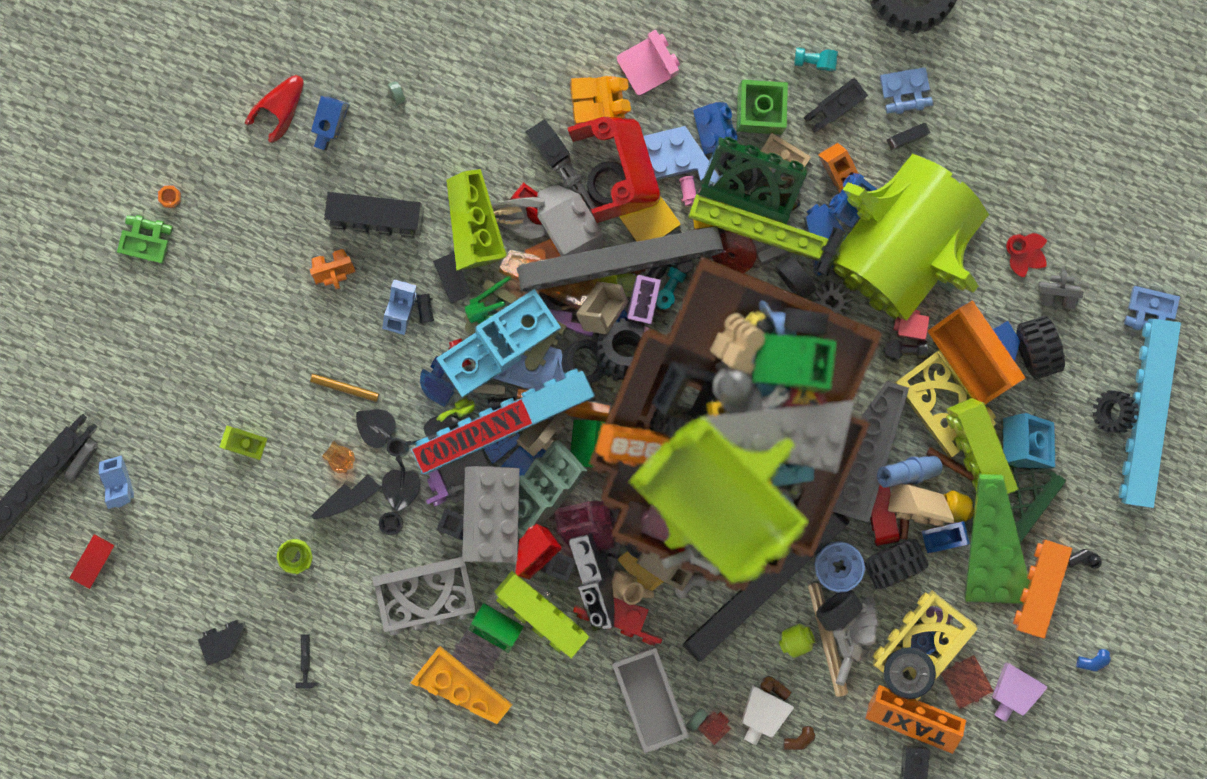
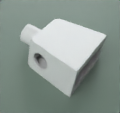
(764, 714)

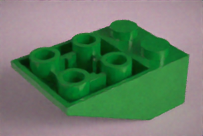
(795, 362)

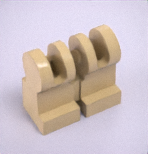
(738, 343)

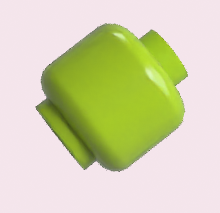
(797, 640)

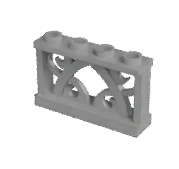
(395, 581)

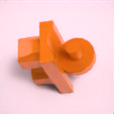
(333, 271)

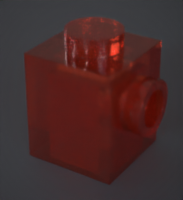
(715, 726)

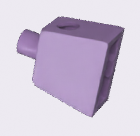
(643, 299)
(1016, 692)

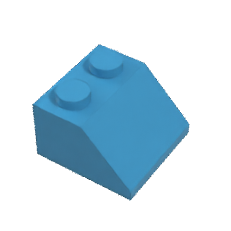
(1029, 441)

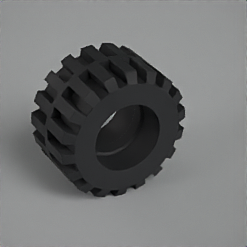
(620, 333)
(1041, 347)
(896, 563)

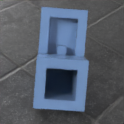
(399, 307)
(116, 482)

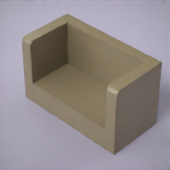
(602, 307)

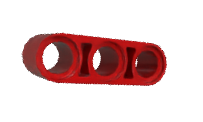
(883, 521)

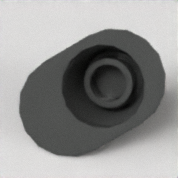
(737, 391)

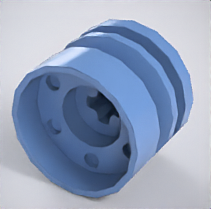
(843, 579)

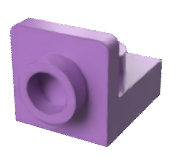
(437, 484)

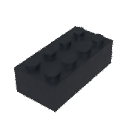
(373, 213)

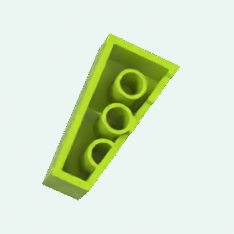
(473, 222)
(541, 614)

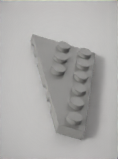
(814, 430)

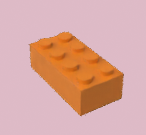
(976, 353)

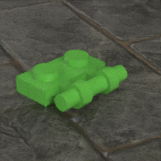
(144, 246)

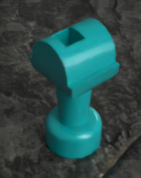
(824, 61)
(665, 296)

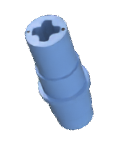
(912, 471)

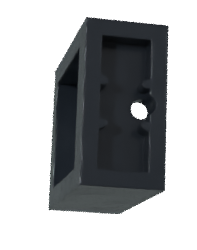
(674, 386)

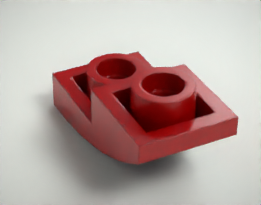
(91, 561)

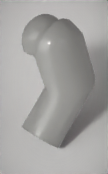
(696, 580)

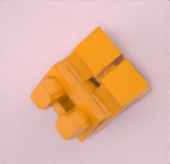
(607, 95)

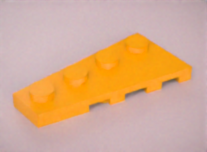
(455, 682)

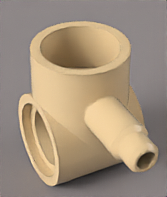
(628, 589)

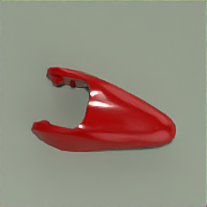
(282, 103)

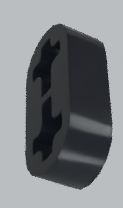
(908, 136)

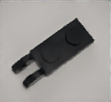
(838, 103)

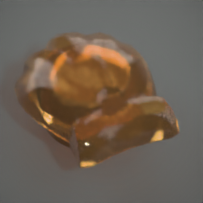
(339, 458)

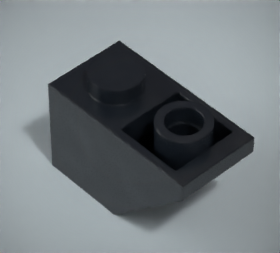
(222, 644)

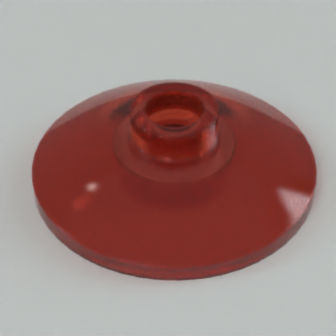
(742, 247)

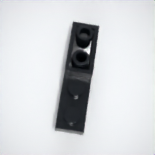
(596, 580)

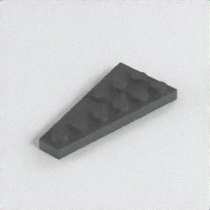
(861, 484)

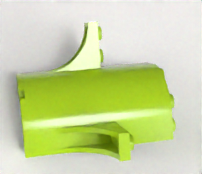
(909, 237)
(721, 499)

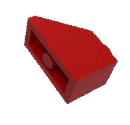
(535, 551)

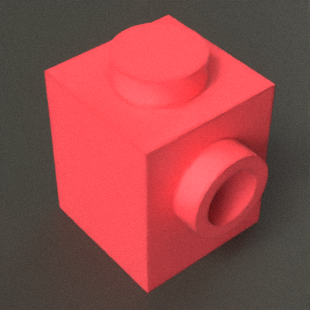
(913, 328)

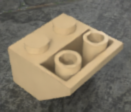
(920, 505)

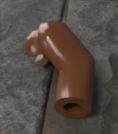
(770, 683)
(802, 741)

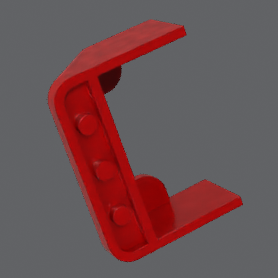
(640, 187)

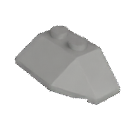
(569, 221)

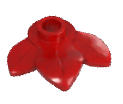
(1028, 255)

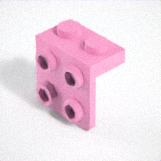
(648, 63)

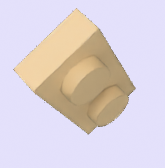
(785, 150)

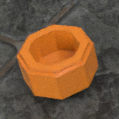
(169, 196)

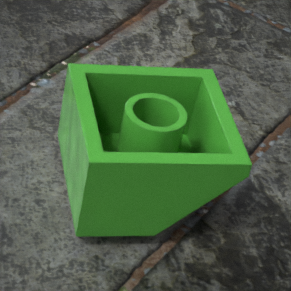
(762, 107)

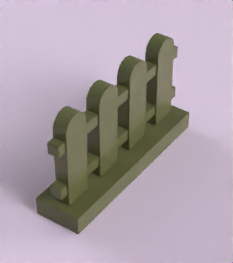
(538, 352)

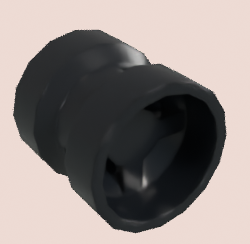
(387, 523)

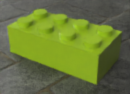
(979, 442)

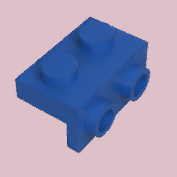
(714, 122)
(841, 207)

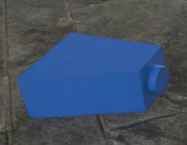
(820, 223)

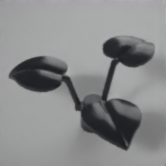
(375, 428)

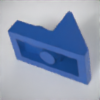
(945, 537)

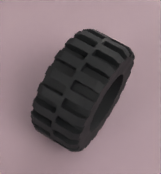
(912, 18)

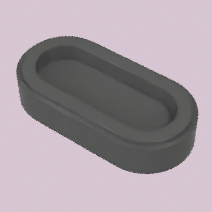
(81, 460)

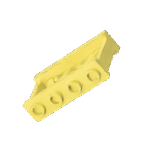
(942, 435)
(957, 636)

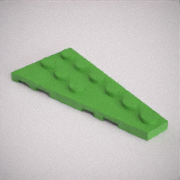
(995, 556)

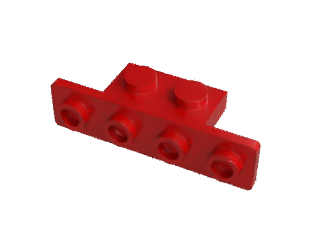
(628, 619)

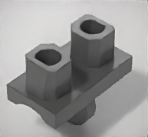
(1070, 293)

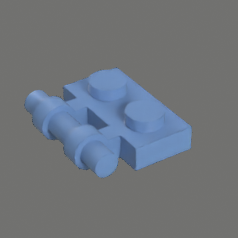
(906, 83)
(1152, 303)

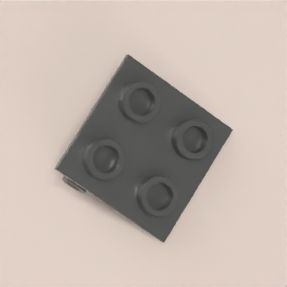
(455, 473)

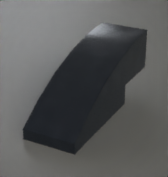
(348, 498)

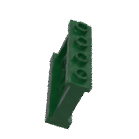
(738, 198)

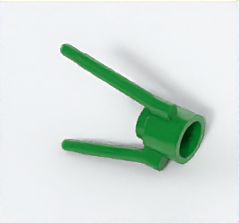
(478, 311)

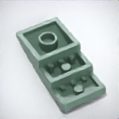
(547, 485)

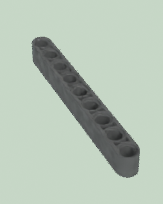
(619, 259)

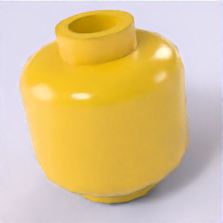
(960, 505)

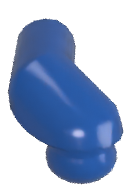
(1096, 663)

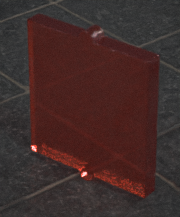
(966, 681)

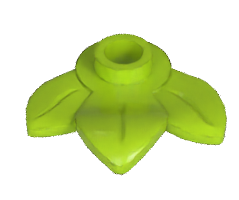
(462, 408)

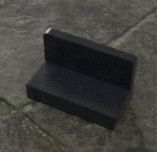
(452, 279)

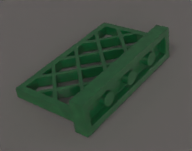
(1040, 503)

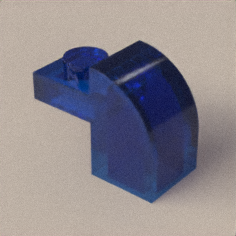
(435, 387)

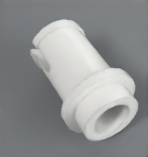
(774, 399)

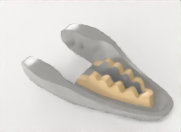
(513, 216)

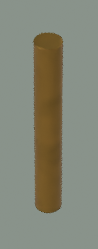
(344, 387)

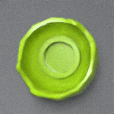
(287, 552)

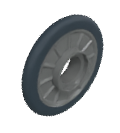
(909, 658)

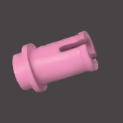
(688, 190)

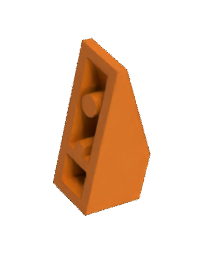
(837, 164)

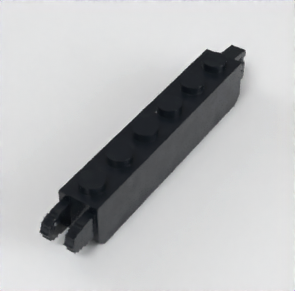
(42, 474)

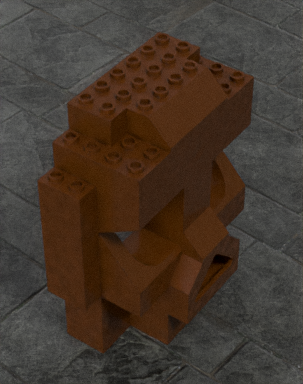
(708, 302)

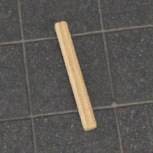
(827, 640)

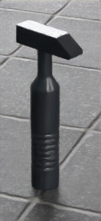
(305, 663)

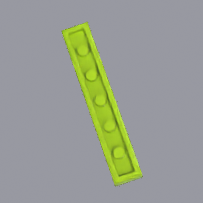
(757, 227)

